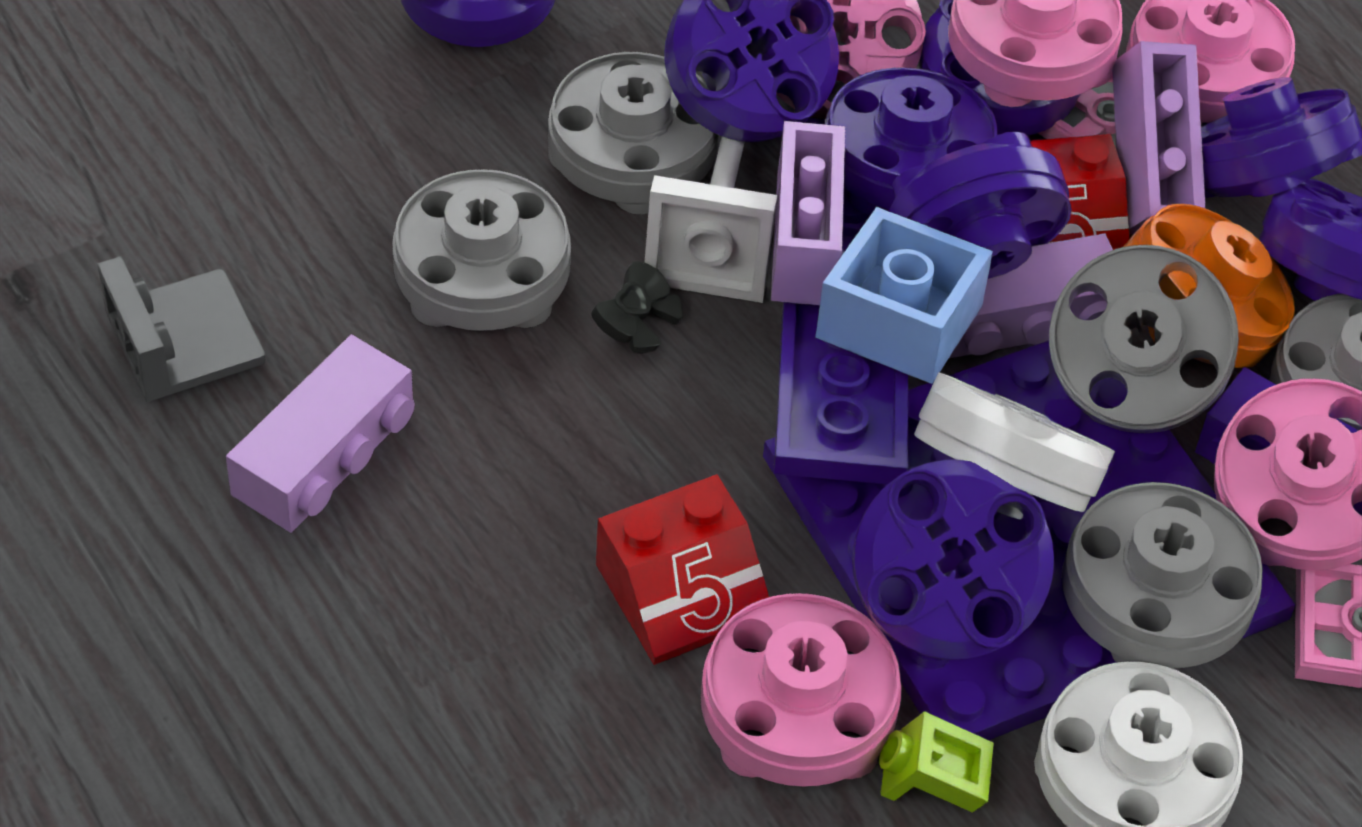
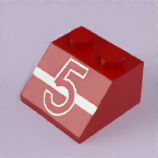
(1094, 186)
(680, 566)

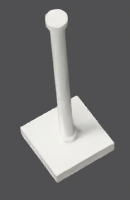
(712, 233)

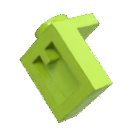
(938, 761)

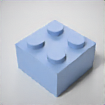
(903, 294)

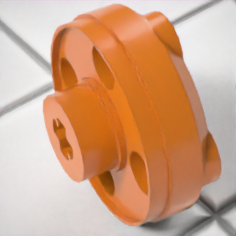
(1238, 261)

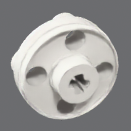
(1013, 444)
(1139, 750)

